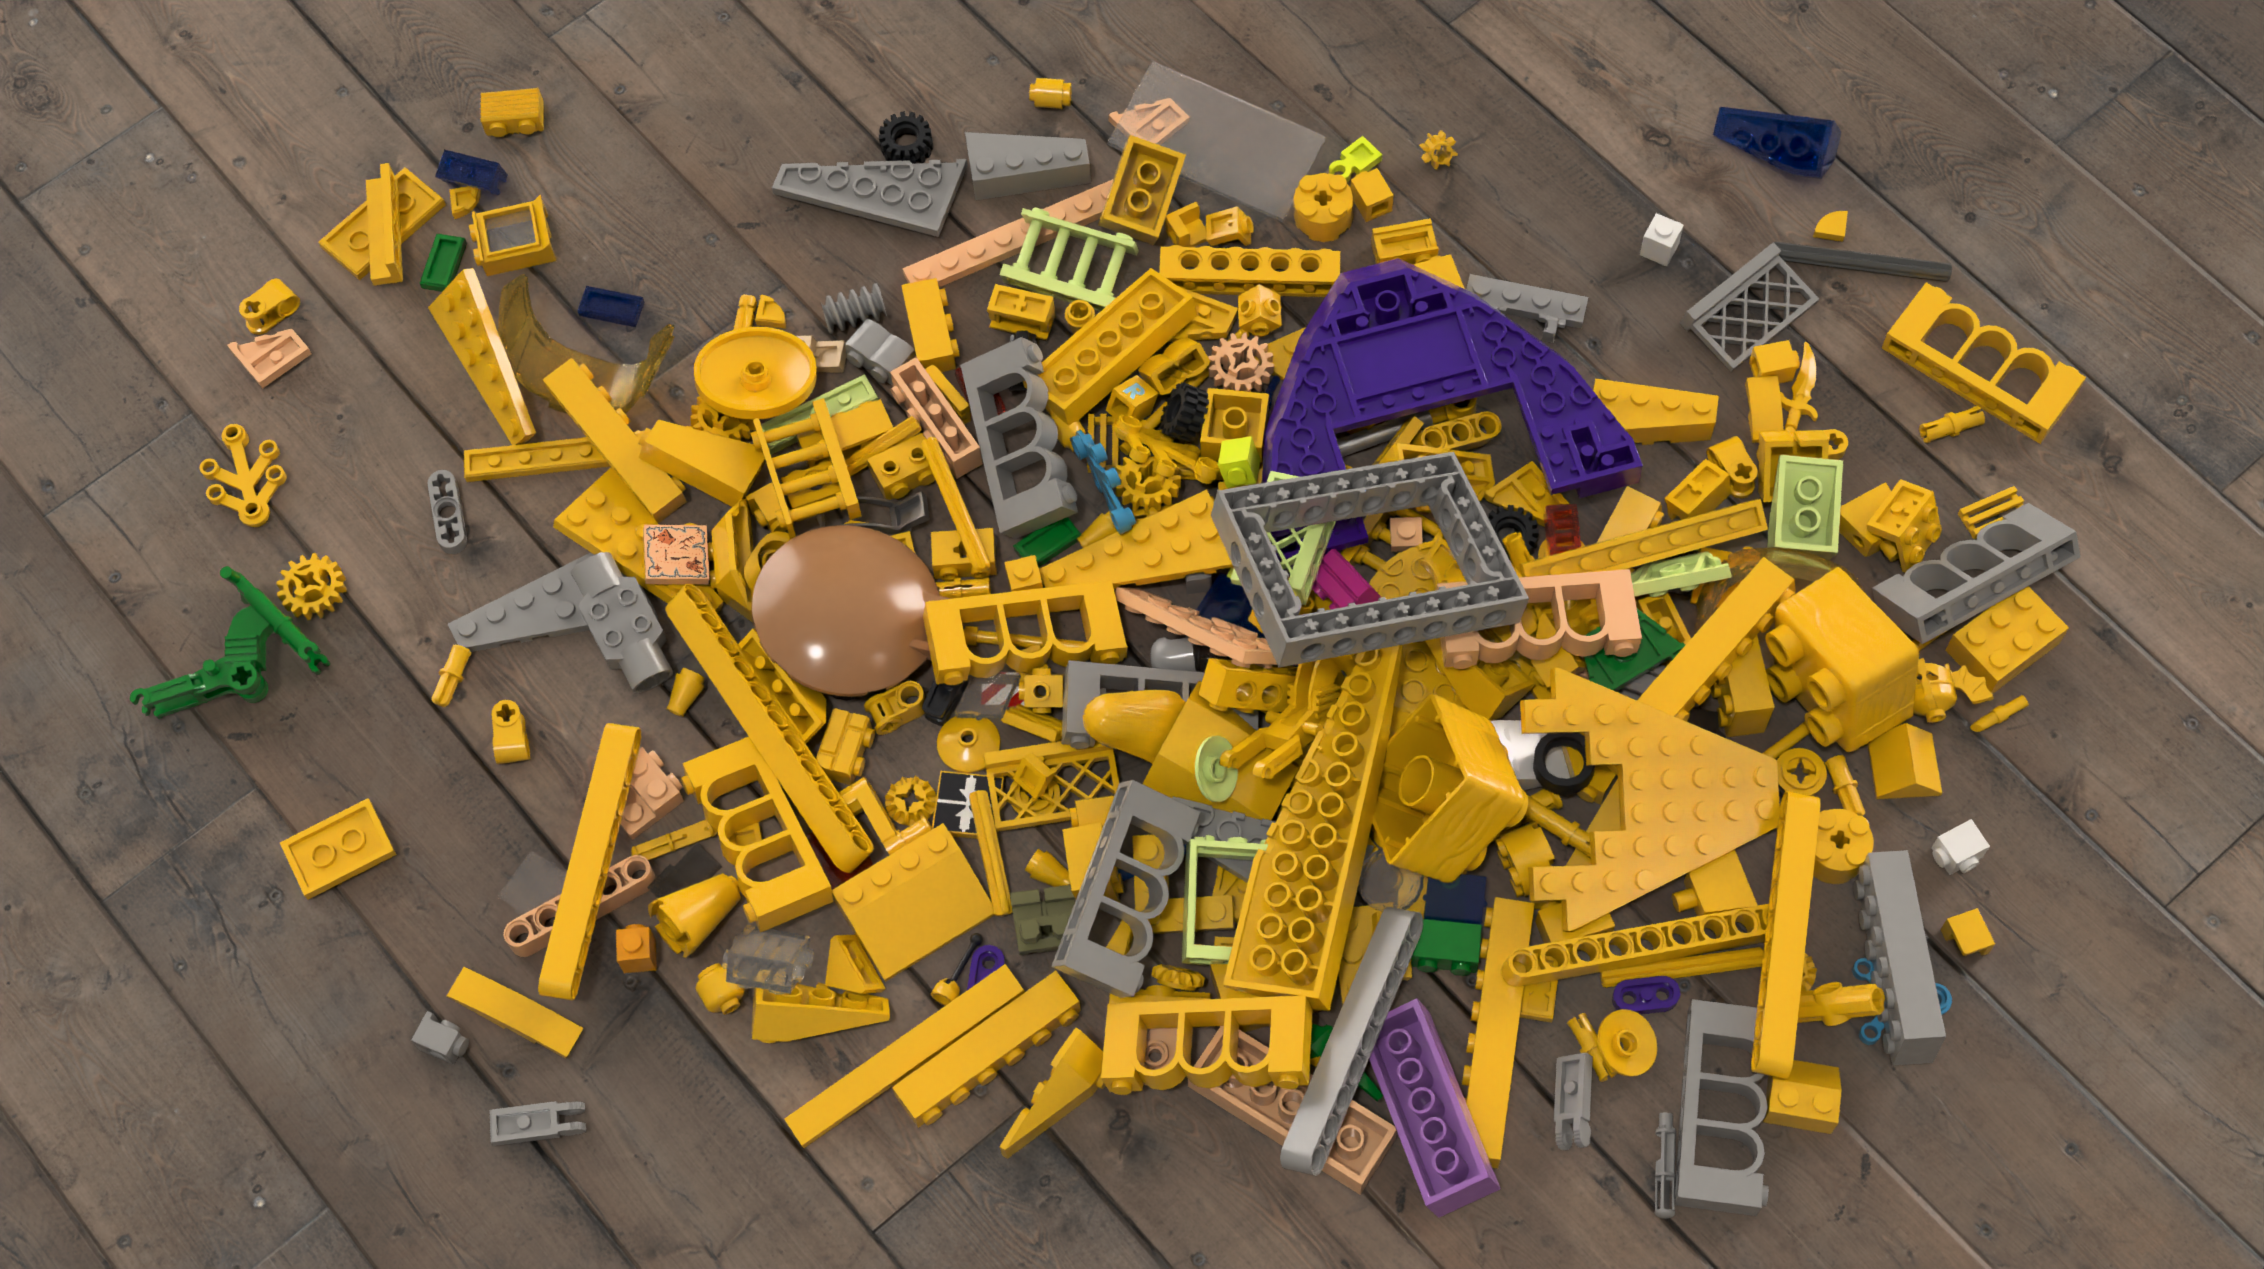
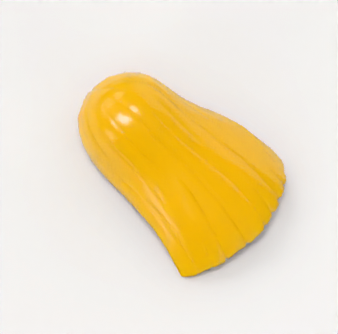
(1133, 720)

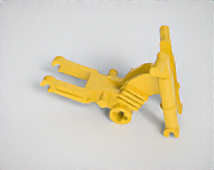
(1311, 696)

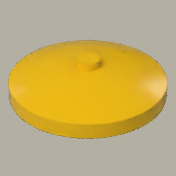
(755, 373)

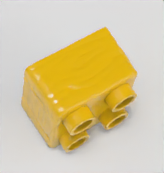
(1842, 662)
(1445, 791)

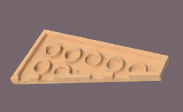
(1221, 636)

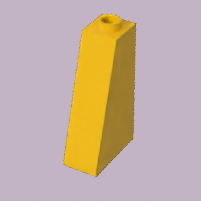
(703, 459)

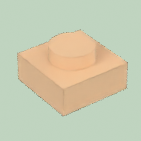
(1405, 533)

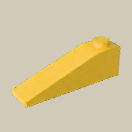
(812, 1012)
(1072, 1082)

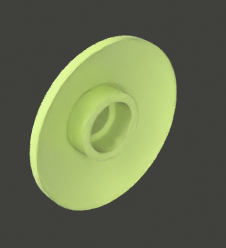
(1212, 779)

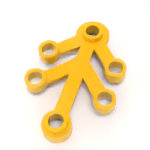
(1163, 447)
(245, 478)

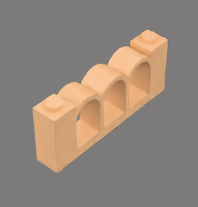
(1616, 611)

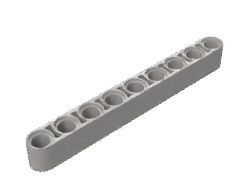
(1351, 1041)

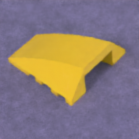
(1175, 763)

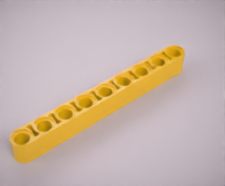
(589, 862)
(1785, 935)
(1633, 952)

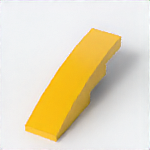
(514, 1012)

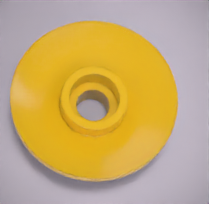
(967, 756)
(1637, 1039)

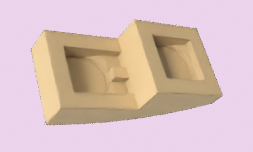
(829, 355)

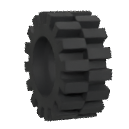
(902, 126)
(1184, 412)
(1516, 520)

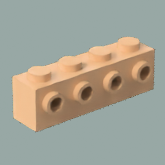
(936, 416)

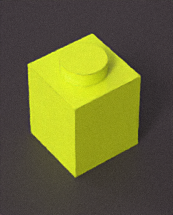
(1239, 462)

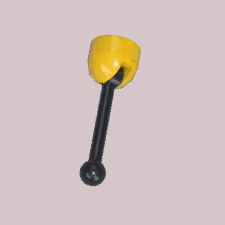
(948, 989)

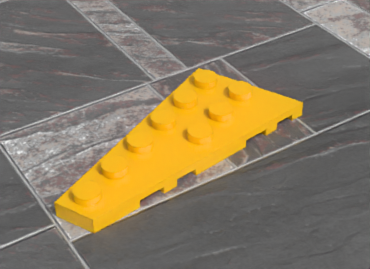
(613, 521)
(1155, 550)

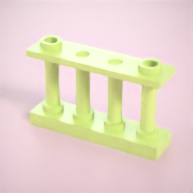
(1046, 282)

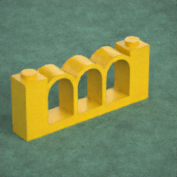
(1934, 308)
(955, 662)
(784, 896)
(1285, 1063)

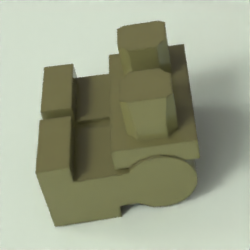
(1038, 922)

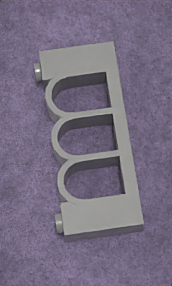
(1053, 496)
(2044, 547)
(1085, 679)
(1173, 825)
(1709, 1186)

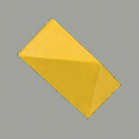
(850, 967)

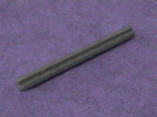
(1865, 261)

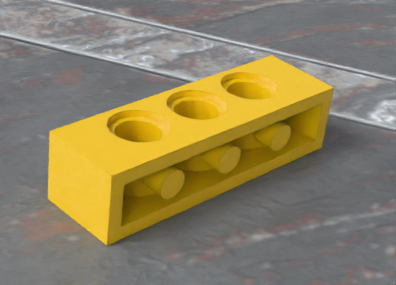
(1246, 688)

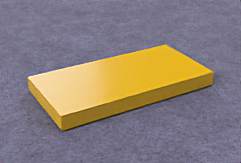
(349, 239)

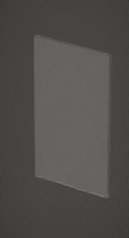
(1226, 140)

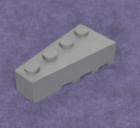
(1025, 164)

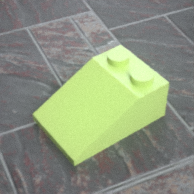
(1806, 505)

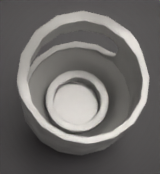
(1175, 654)

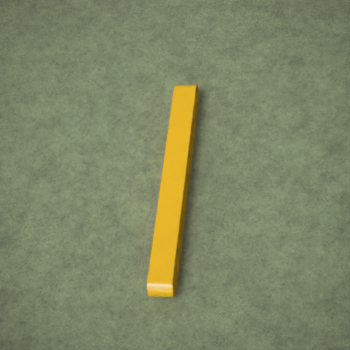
(769, 729)

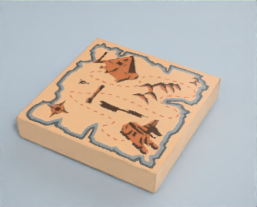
(676, 554)

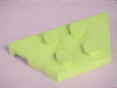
(1678, 572)

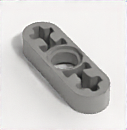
(456, 521)

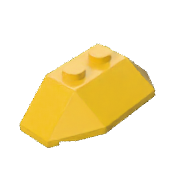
(1475, 465)
(730, 550)
(801, 704)

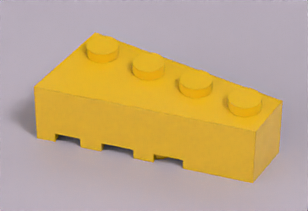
(1658, 412)

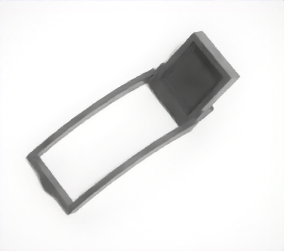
(903, 513)

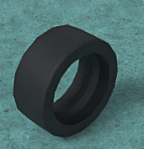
(1561, 785)

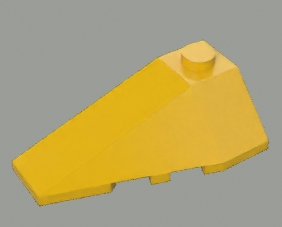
(1485, 687)

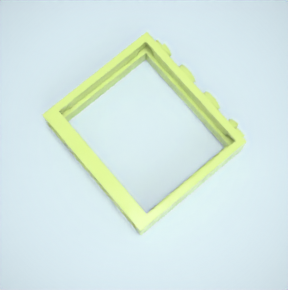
(1207, 847)

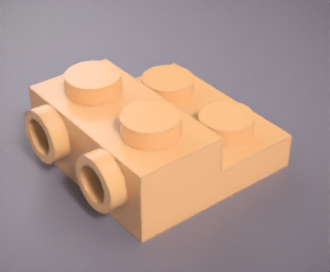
(649, 795)

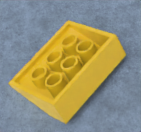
(913, 902)

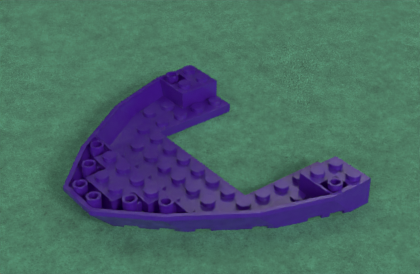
(1412, 342)

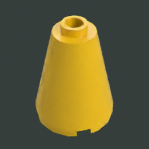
(694, 912)

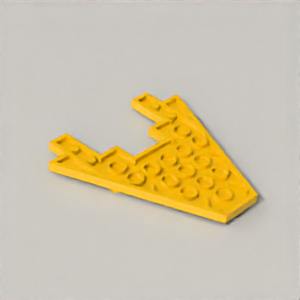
(1680, 796)

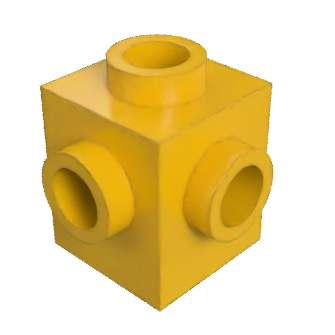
(1259, 311)
(1054, 690)

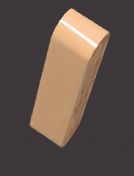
(534, 920)

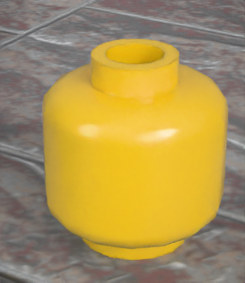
(716, 992)

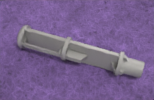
(1665, 1166)

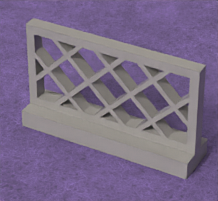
(1738, 284)

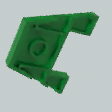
(1617, 671)

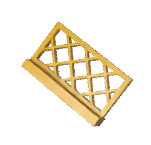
(1056, 755)

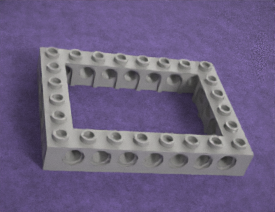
(1249, 512)

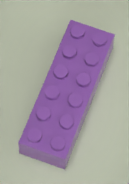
(1430, 1111)

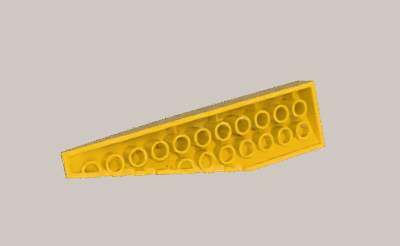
(1309, 875)

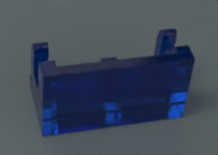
(470, 171)

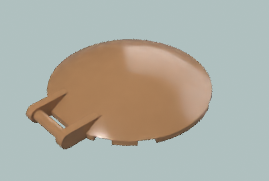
(844, 610)

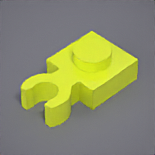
(1356, 158)

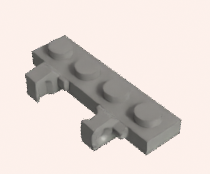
(1531, 302)

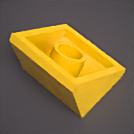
(1904, 763)

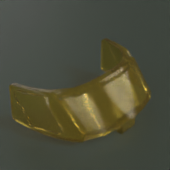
(537, 355)
(1741, 562)

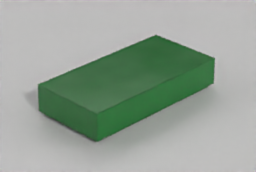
(443, 262)
(1048, 541)

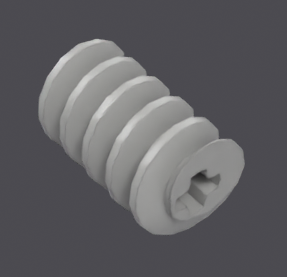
(853, 308)

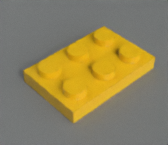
(338, 848)

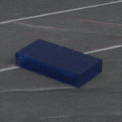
(611, 306)

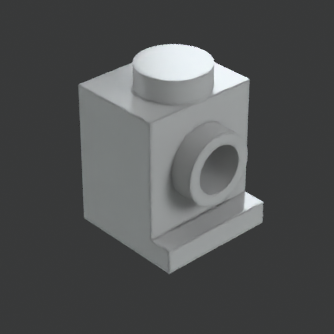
(440, 1039)

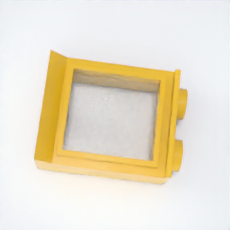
(512, 237)

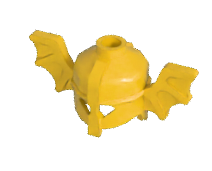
(1938, 693)

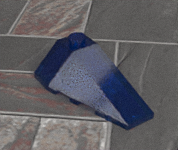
(1786, 141)

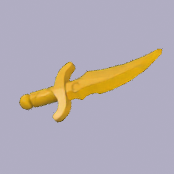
(1801, 392)

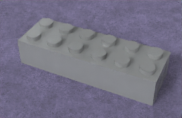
(1899, 958)

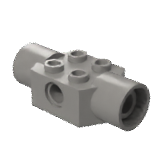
(622, 622)

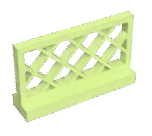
(1310, 554)

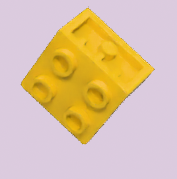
(1909, 520)

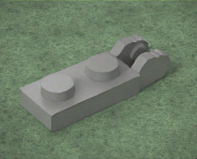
(1573, 1100)
(534, 1122)

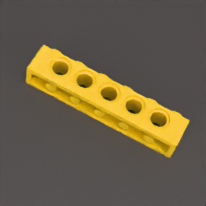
(1237, 280)

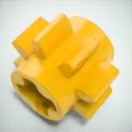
(1434, 143)

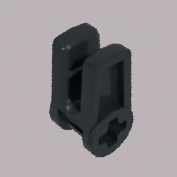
(942, 701)

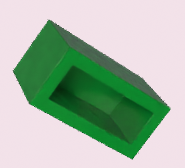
(1448, 947)

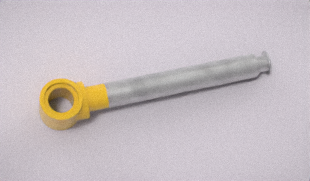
(1386, 431)

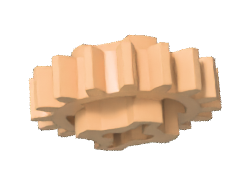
(1235, 354)

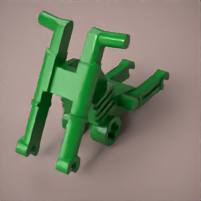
(243, 660)

